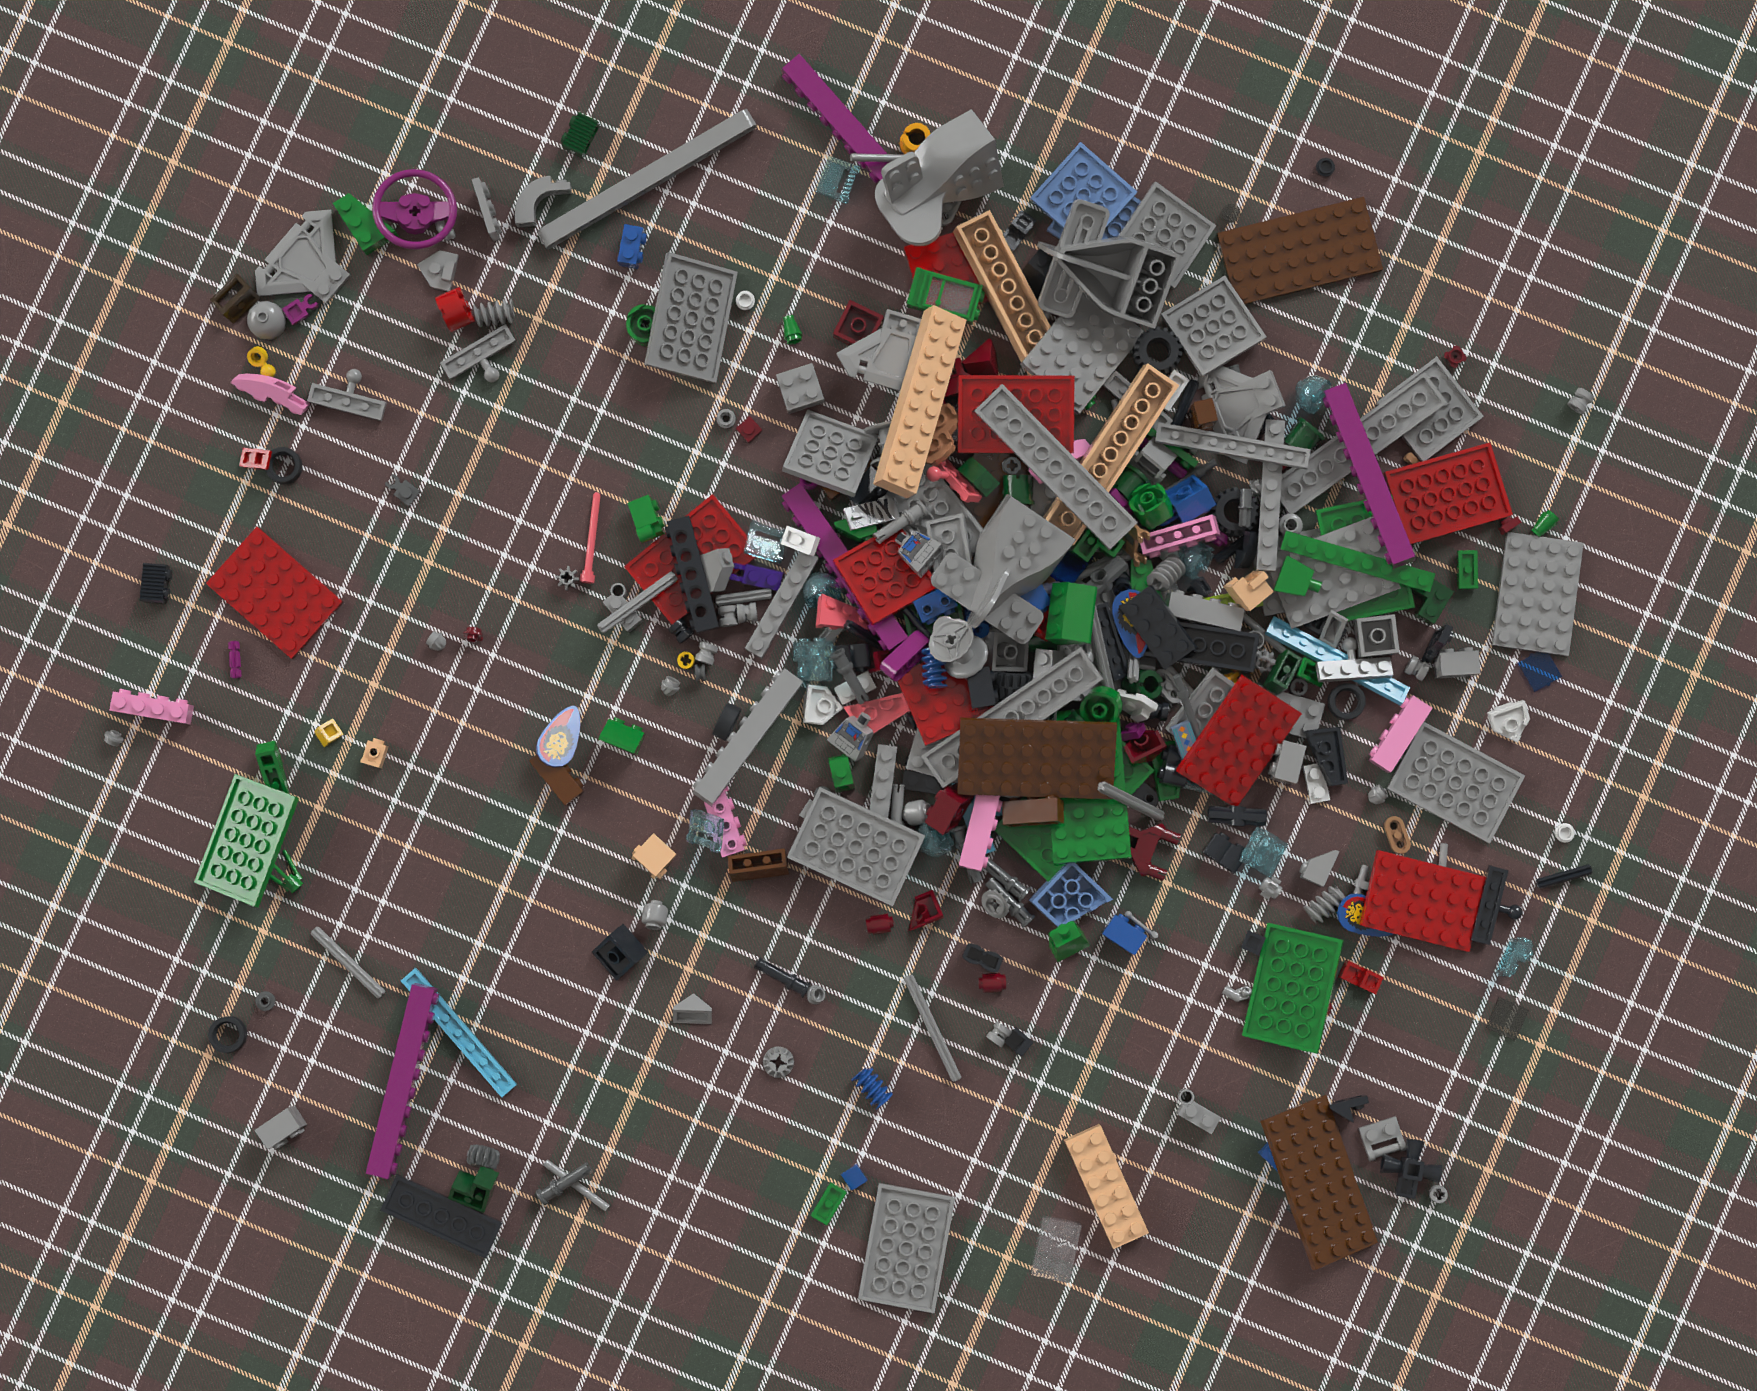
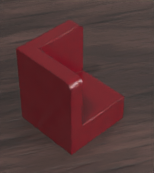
(878, 656)

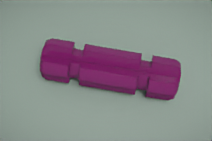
(234, 659)

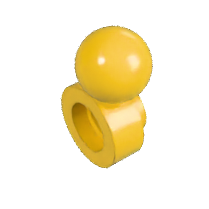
(254, 360)

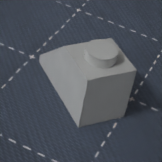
(717, 568)
(1318, 868)

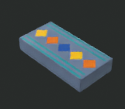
(1183, 737)

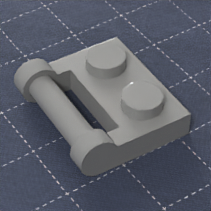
(1380, 1132)

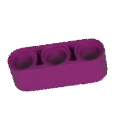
(905, 656)

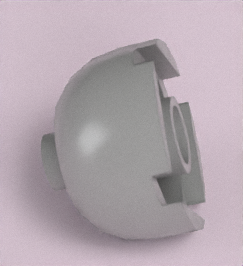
(266, 320)

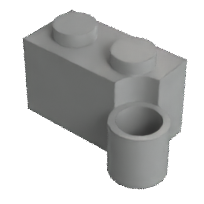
(615, 602)
(1196, 1113)

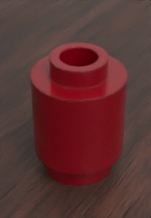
(879, 924)
(992, 982)

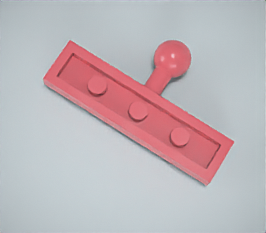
(957, 481)

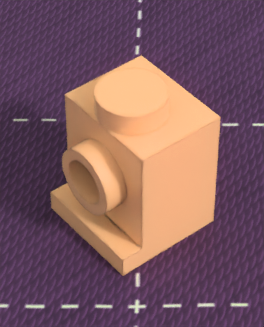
(379, 758)

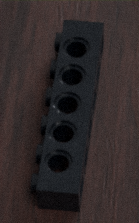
(684, 526)

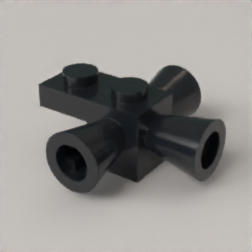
(1410, 1169)

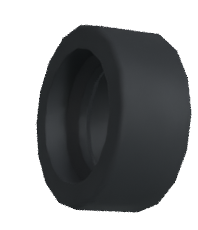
(297, 469)
(1346, 687)
(726, 721)
(213, 1037)

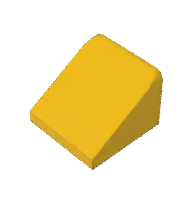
(328, 732)

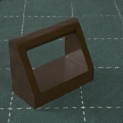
(239, 303)

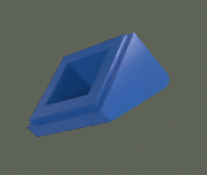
(854, 1177)

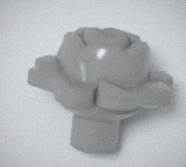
(1256, 487)

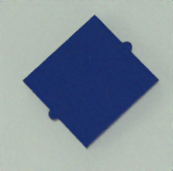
(1539, 670)

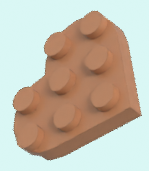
(942, 441)

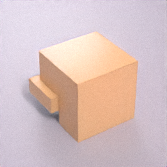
(1249, 590)
(654, 856)

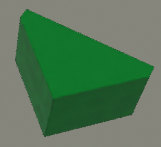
(1307, 672)

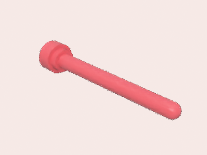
(587, 574)

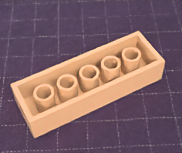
(1106, 1186)

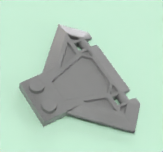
(304, 261)
(883, 351)
(1241, 401)

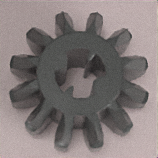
(483, 1156)

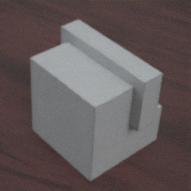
(1153, 461)

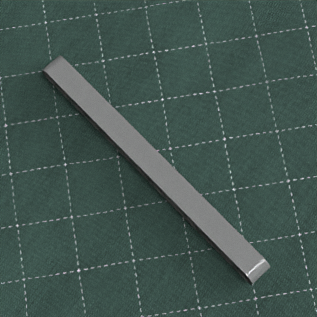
(646, 179)

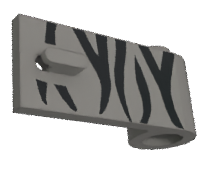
(872, 513)

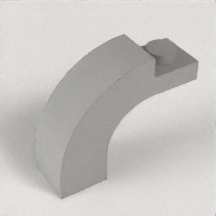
(532, 195)

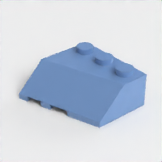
(1068, 895)

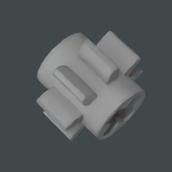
(564, 574)
(1264, 655)
(1270, 887)

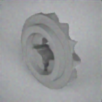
(991, 907)
(770, 1067)

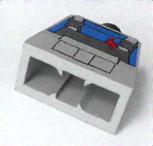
(919, 551)
(853, 736)

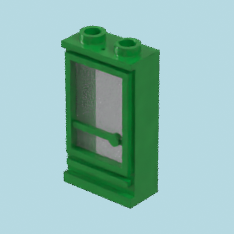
(946, 293)

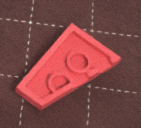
(834, 613)
(882, 710)

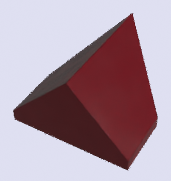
(982, 360)
(1146, 747)
(925, 910)

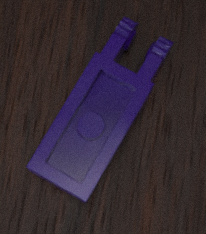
(758, 576)

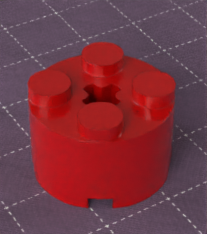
(455, 309)

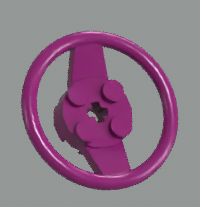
(428, 211)

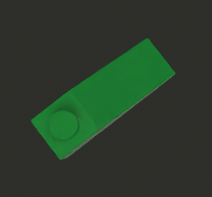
(271, 766)

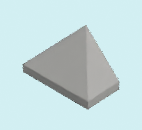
(1333, 629)
(692, 1011)

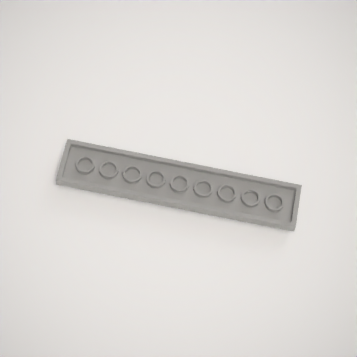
(1382, 426)
(1055, 466)
(1031, 702)

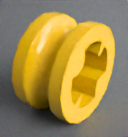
(691, 657)

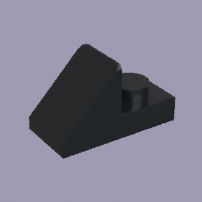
(1343, 1107)

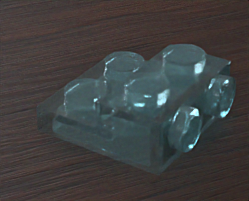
(813, 659)
(1263, 852)
(1516, 951)

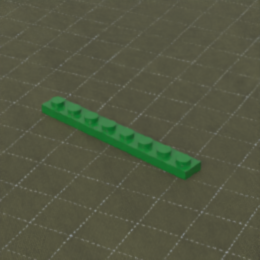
(1356, 561)

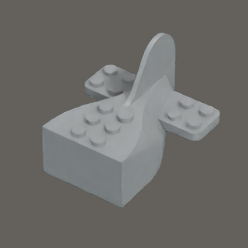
(949, 166)
(1116, 272)
(1010, 559)

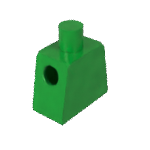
(1296, 578)
(841, 773)
(1067, 940)

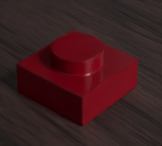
(749, 429)
(1508, 524)

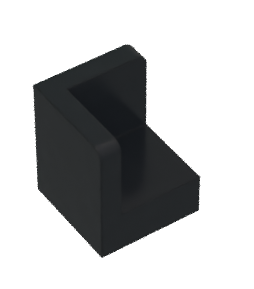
(1018, 1041)

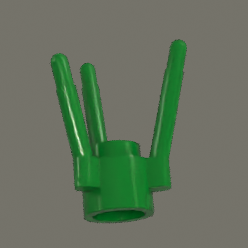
(291, 882)

